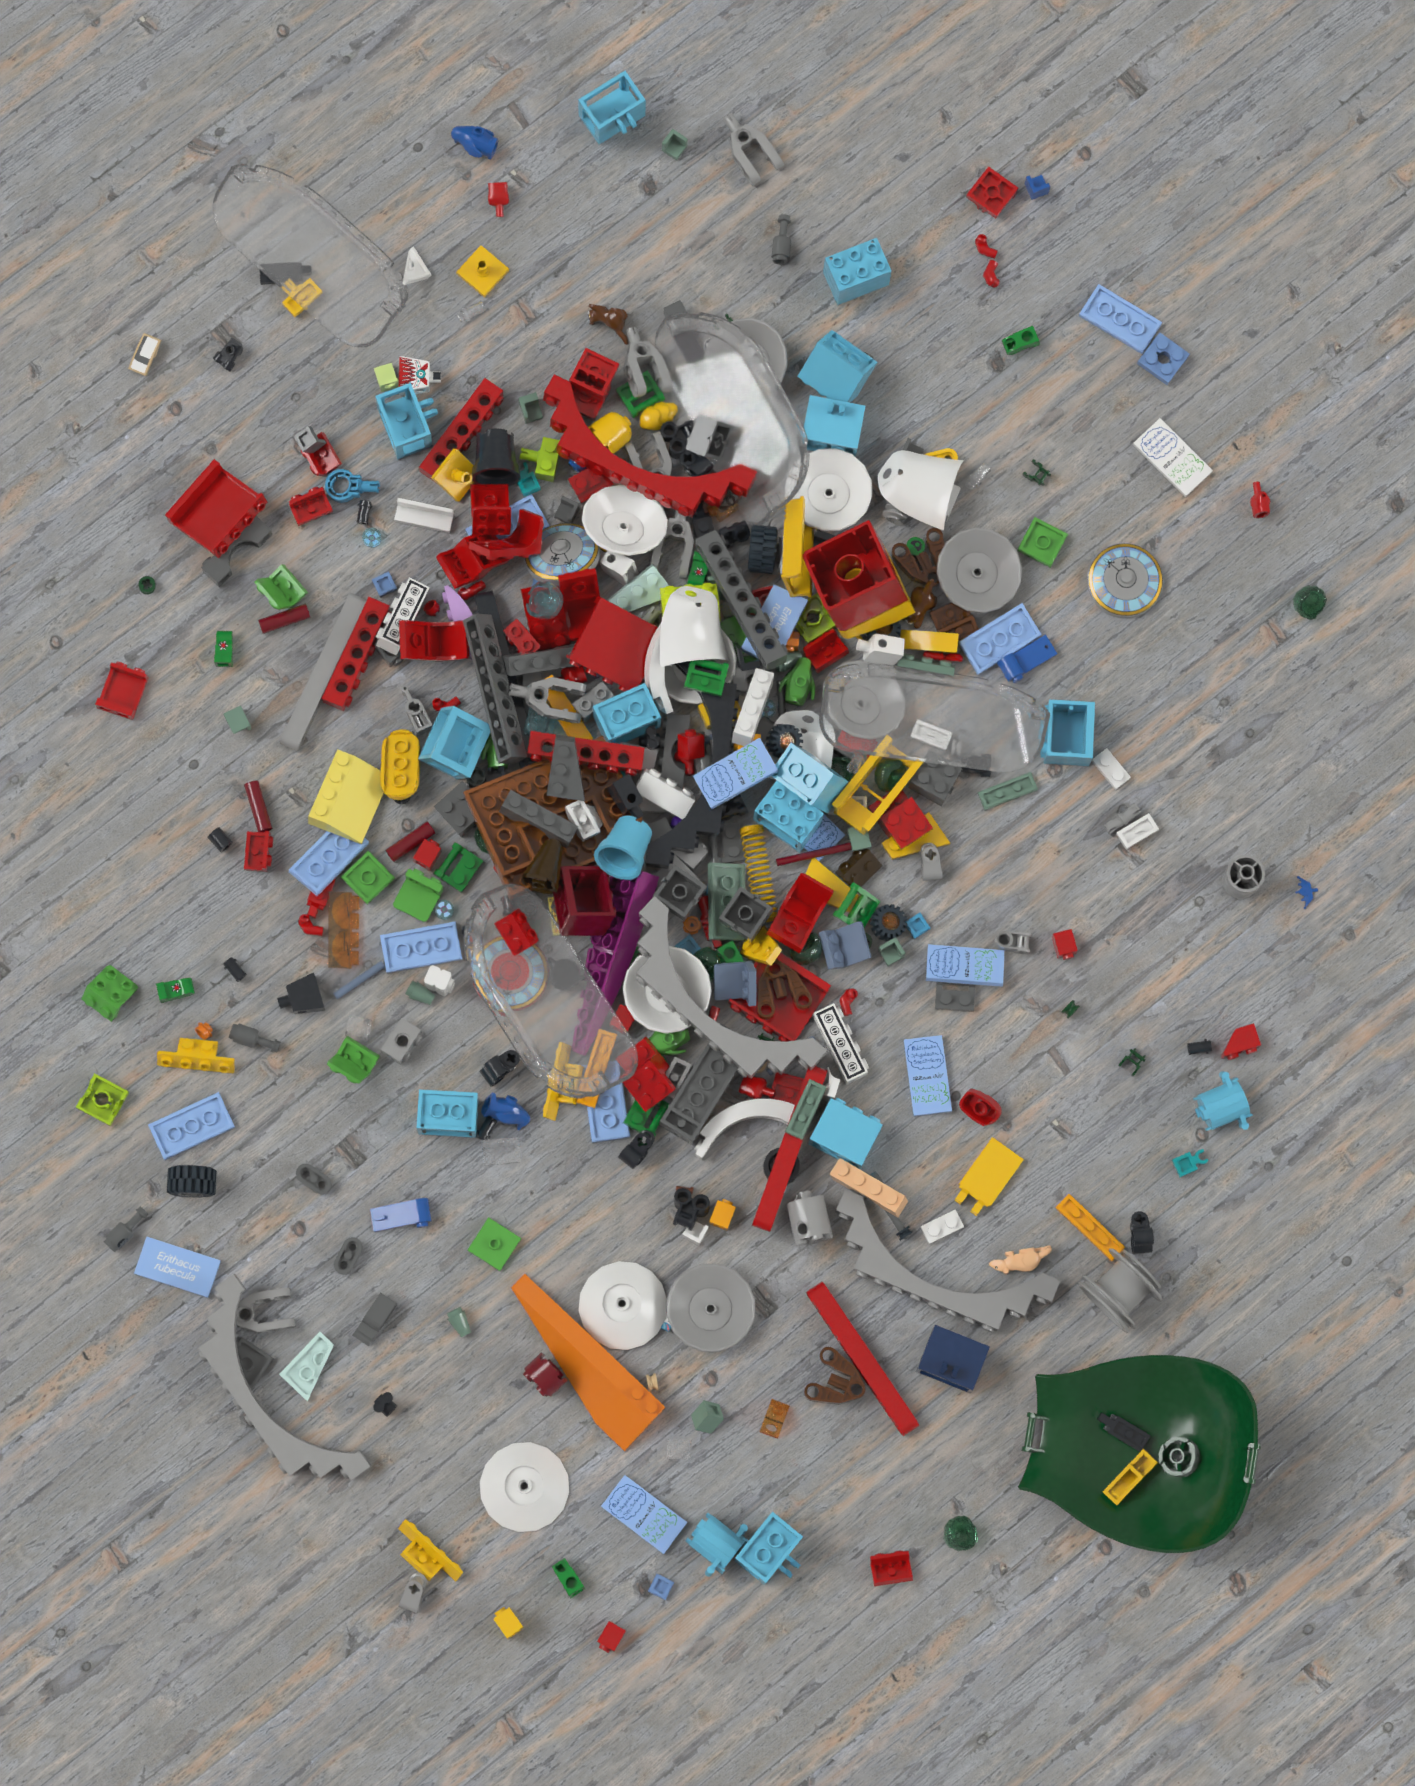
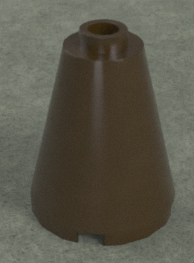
(545, 868)

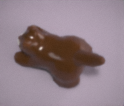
(612, 317)
(922, 601)

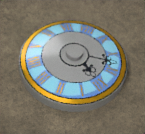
(563, 550)
(1125, 580)

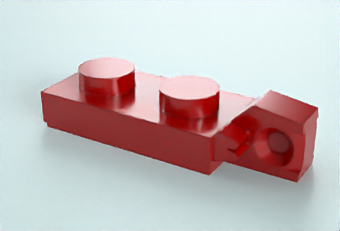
(319, 902)

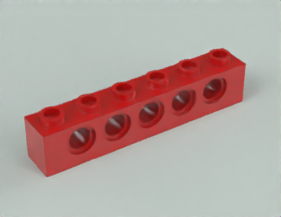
(485, 390)
(341, 700)
(614, 750)

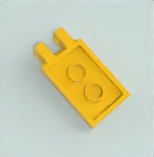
(988, 1175)

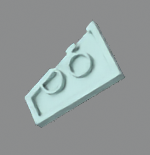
(640, 591)
(307, 1365)

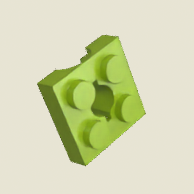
(812, 631)
(103, 1113)

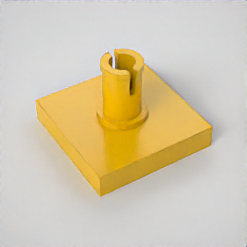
(482, 271)
(454, 475)

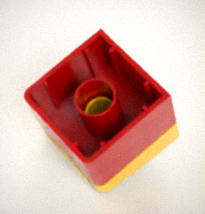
(858, 581)

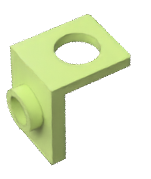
(386, 377)

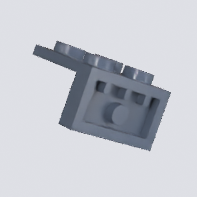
(845, 946)
(735, 981)

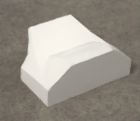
(584, 817)
(832, 1087)

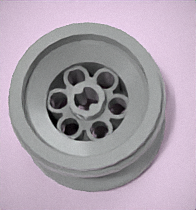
(1121, 1289)

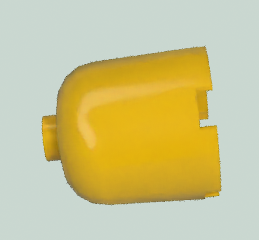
(612, 431)

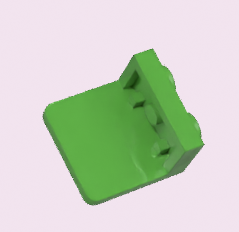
(281, 588)
(418, 895)
(108, 992)
(353, 1061)

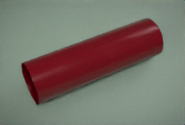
(284, 618)
(258, 806)
(410, 841)

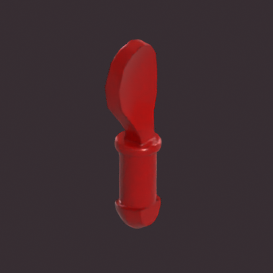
(939, 656)

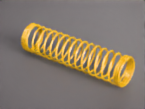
(752, 830)

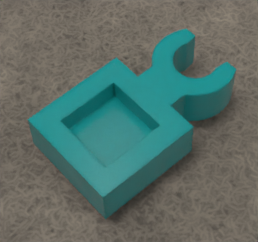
(528, 483)
(1187, 1163)

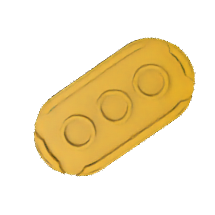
(400, 764)

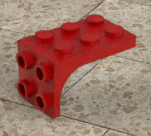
(490, 509)
(523, 542)
(579, 594)
(433, 641)
(799, 912)

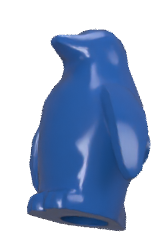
(475, 140)
(505, 1110)

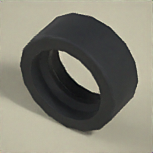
(766, 1166)

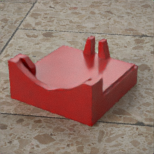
(992, 192)

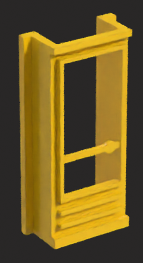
(796, 540)
(857, 814)

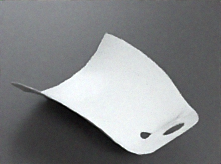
(922, 488)
(690, 630)
(819, 748)

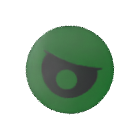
(916, 546)

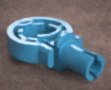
(351, 492)

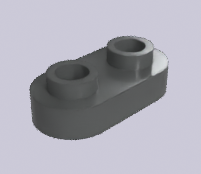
(314, 1179)
(348, 1256)

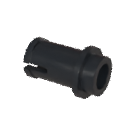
(364, 511)
(235, 970)
(1199, 1047)
(486, 1128)

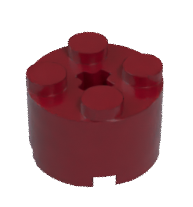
(545, 1375)

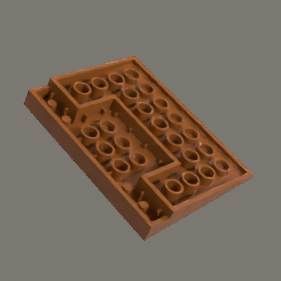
(516, 843)

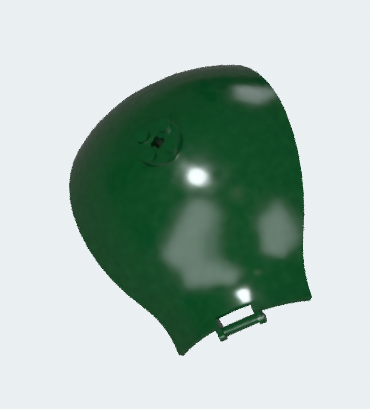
(1186, 1410)

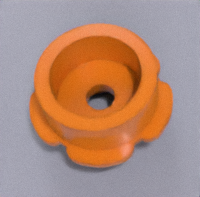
(692, 920)
(204, 1030)

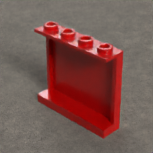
(215, 509)
(613, 645)
(788, 1019)

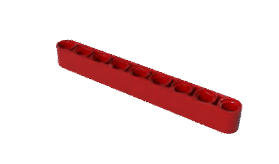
(783, 1165)
(862, 1359)

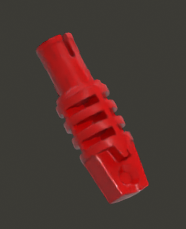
(703, 905)

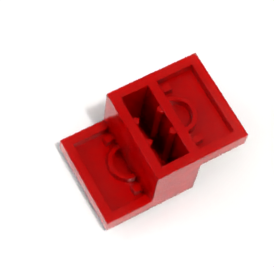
(592, 382)
(464, 565)
(548, 632)
(902, 820)
(649, 1082)

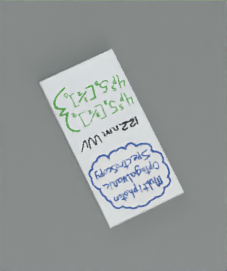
(1172, 457)

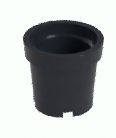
(495, 458)

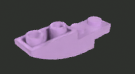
(457, 606)

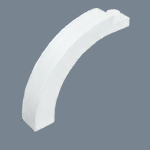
(655, 673)
(742, 1111)

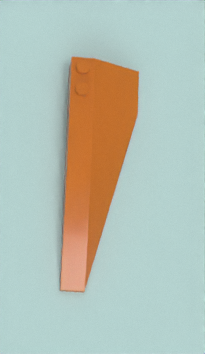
(606, 1388)

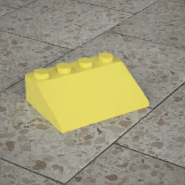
(347, 798)

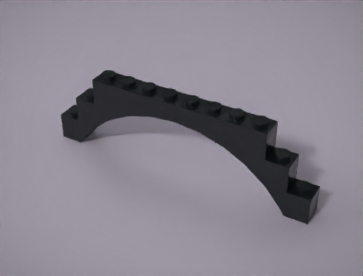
(701, 818)

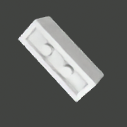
(424, 515)

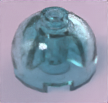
(545, 600)

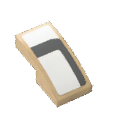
(144, 354)

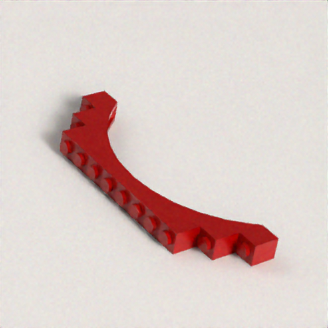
(672, 492)

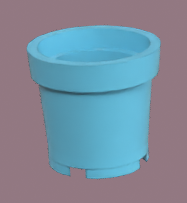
(624, 848)

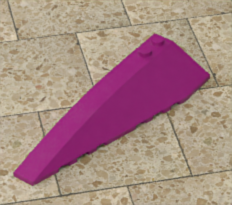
(614, 951)

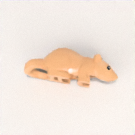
(1025, 1261)

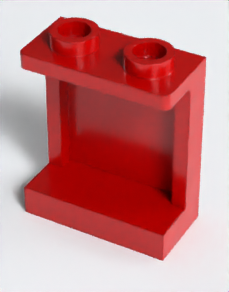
(122, 690)

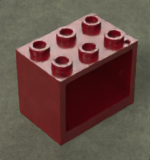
(584, 901)

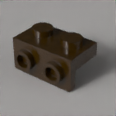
(859, 867)

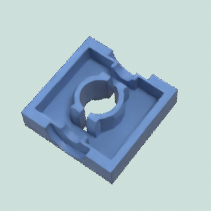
(1163, 346)

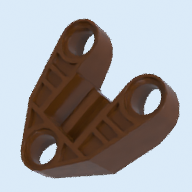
(908, 564)
(795, 986)
(842, 1366)

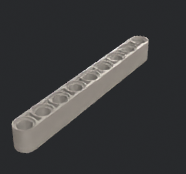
(312, 695)

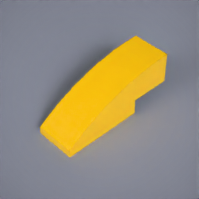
(930, 641)
(1130, 1477)

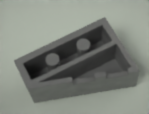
(565, 772)

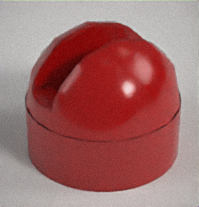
(431, 608)

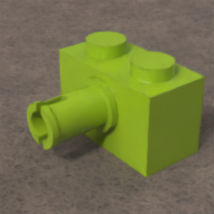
(545, 458)

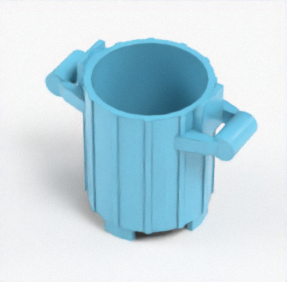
(1223, 1104)
(717, 1543)

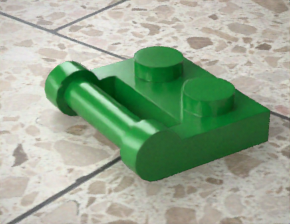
(627, 397)
(705, 681)
(463, 871)
(861, 910)
(637, 1116)

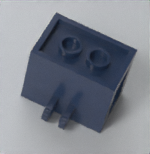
(952, 1359)

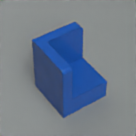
(1036, 186)

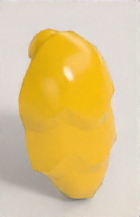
(656, 415)

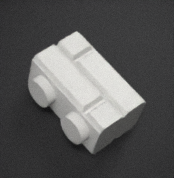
(439, 981)

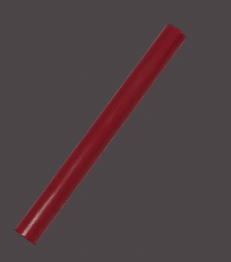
(813, 854)

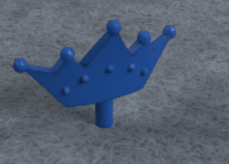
(1306, 891)

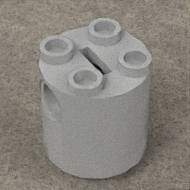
(1234, 880)
(809, 1218)

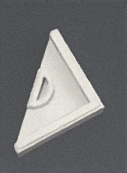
(415, 268)

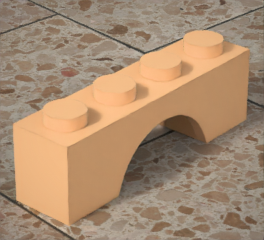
(878, 1192)

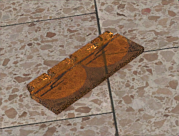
(340, 927)

